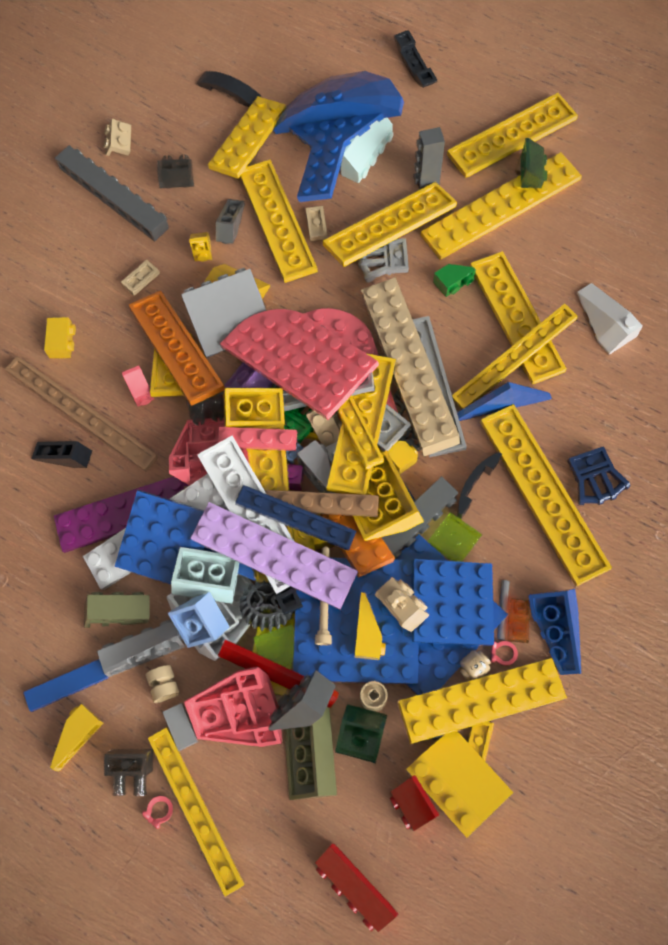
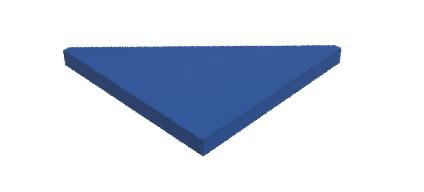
(502, 398)

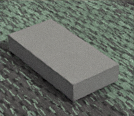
(180, 727)

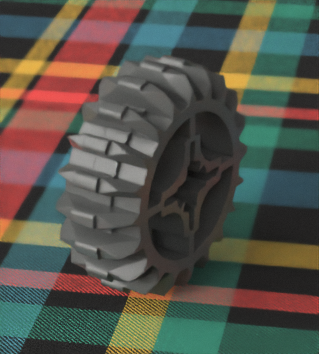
(266, 612)

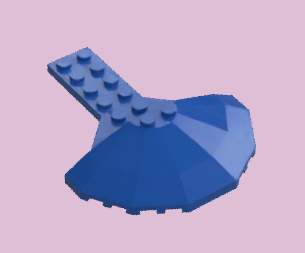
(332, 116)

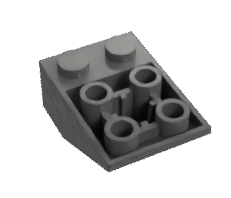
(303, 703)

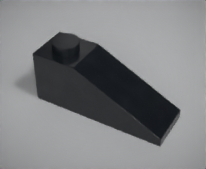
(62, 453)

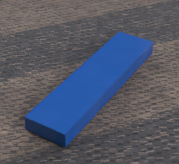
(64, 685)

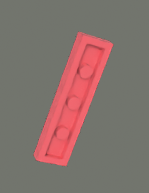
(260, 438)

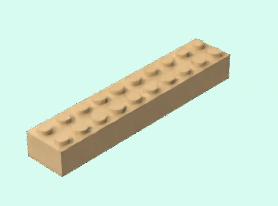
(412, 368)

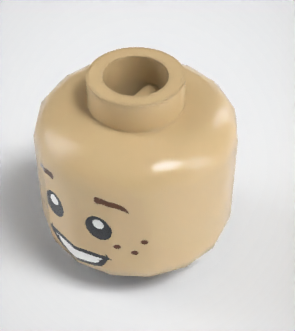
(474, 665)

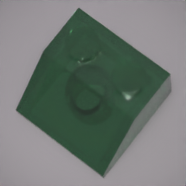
(532, 165)
(361, 733)

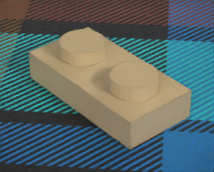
(316, 223)
(140, 277)

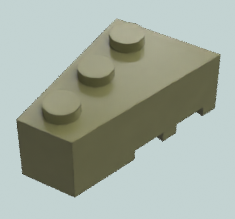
(116, 609)

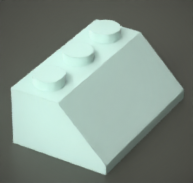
(205, 572)

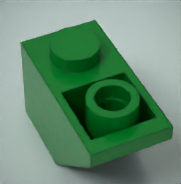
(453, 277)

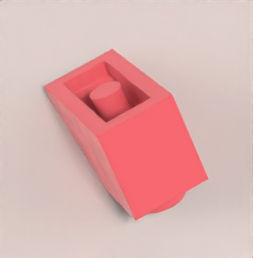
(138, 386)

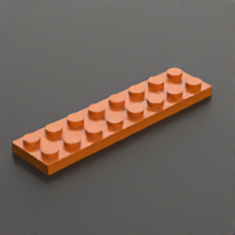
(176, 348)

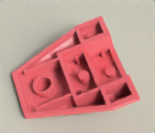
(193, 440)
(236, 710)

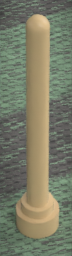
(323, 635)

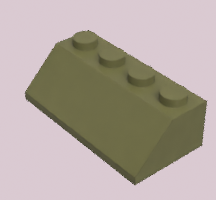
(310, 760)

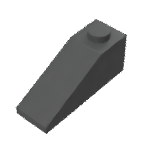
(229, 221)

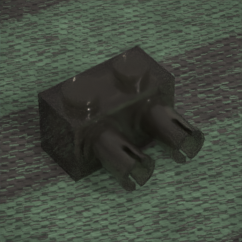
(175, 172)
(208, 408)
(125, 763)

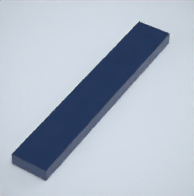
(295, 517)

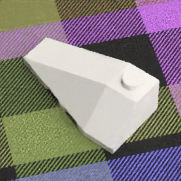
(609, 319)

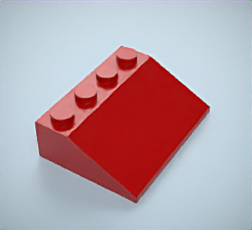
(356, 888)

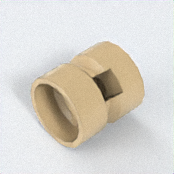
(162, 685)
(373, 696)

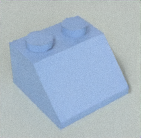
(199, 620)

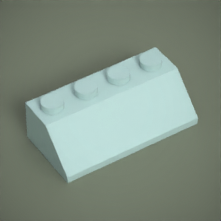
(365, 149)

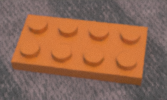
(363, 555)

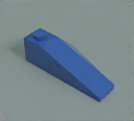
(559, 626)

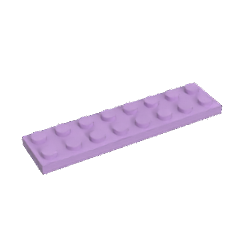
(274, 555)

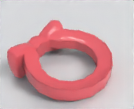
(495, 658)
(147, 814)

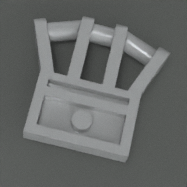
(394, 260)

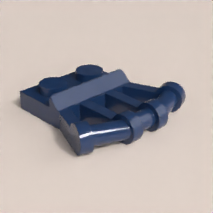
(594, 464)

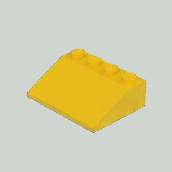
(395, 506)
(460, 782)

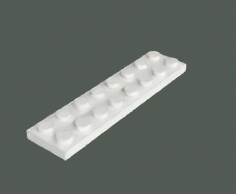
(231, 471)
(103, 558)

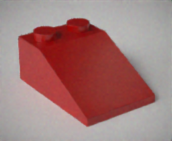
(413, 803)

